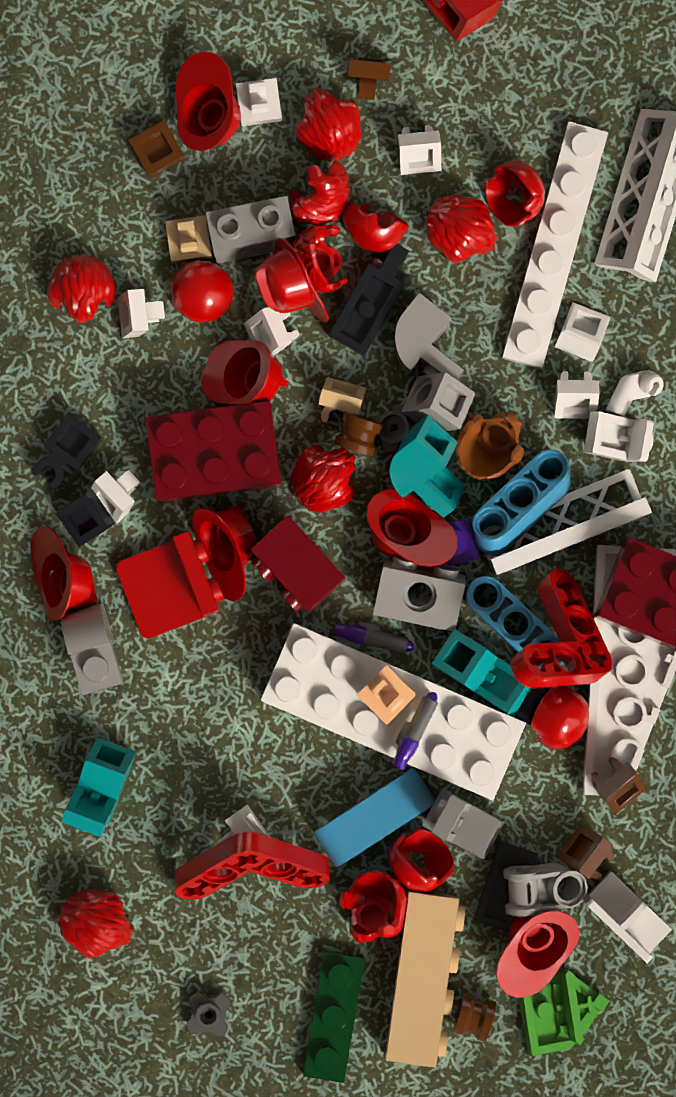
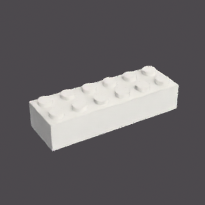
(462, 740)

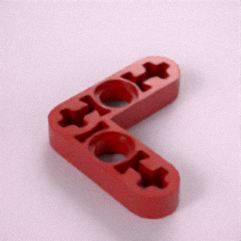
(582, 652)
(254, 854)

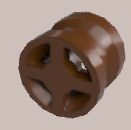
(358, 434)
(474, 1016)

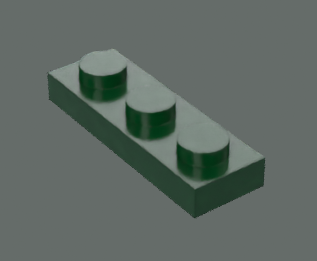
(333, 1016)

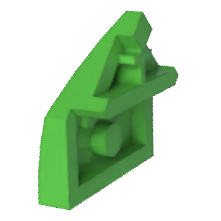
(559, 1014)

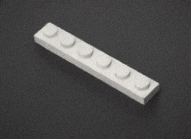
(555, 245)

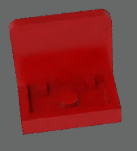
(169, 586)

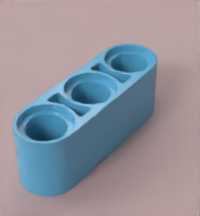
(525, 484)
(503, 605)
(374, 817)

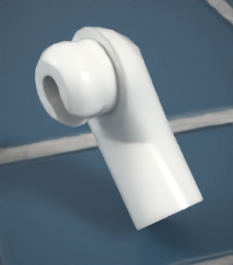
(634, 387)

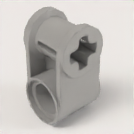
(535, 888)

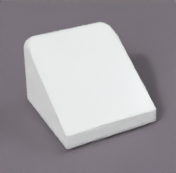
(582, 332)

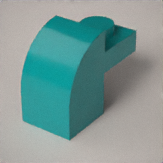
(422, 464)
(481, 672)
(99, 787)

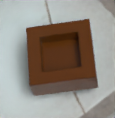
(157, 149)

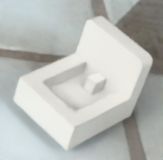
(619, 437)

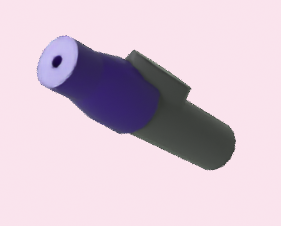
(371, 635)
(412, 731)

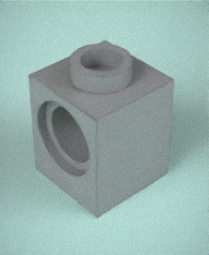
(440, 398)

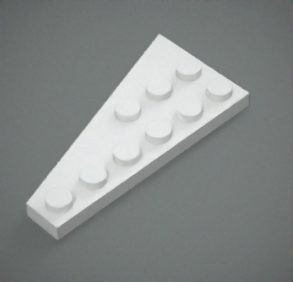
(630, 695)

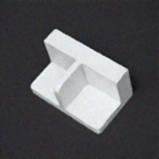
(627, 915)

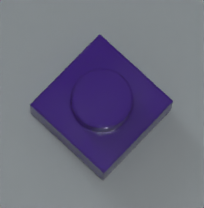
(466, 545)

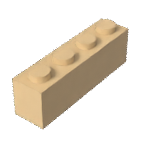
(422, 978)

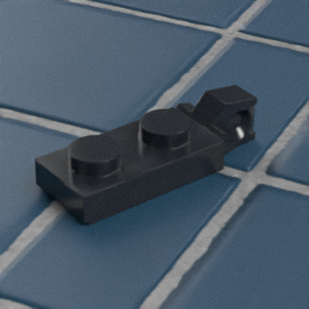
(371, 302)

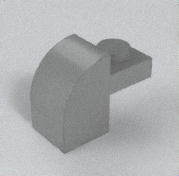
(417, 333)
(91, 649)
(463, 824)

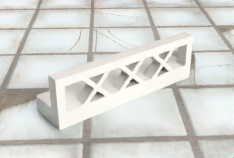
(652, 225)
(578, 532)

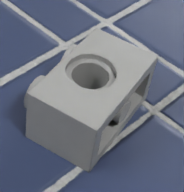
(250, 229)
(437, 610)

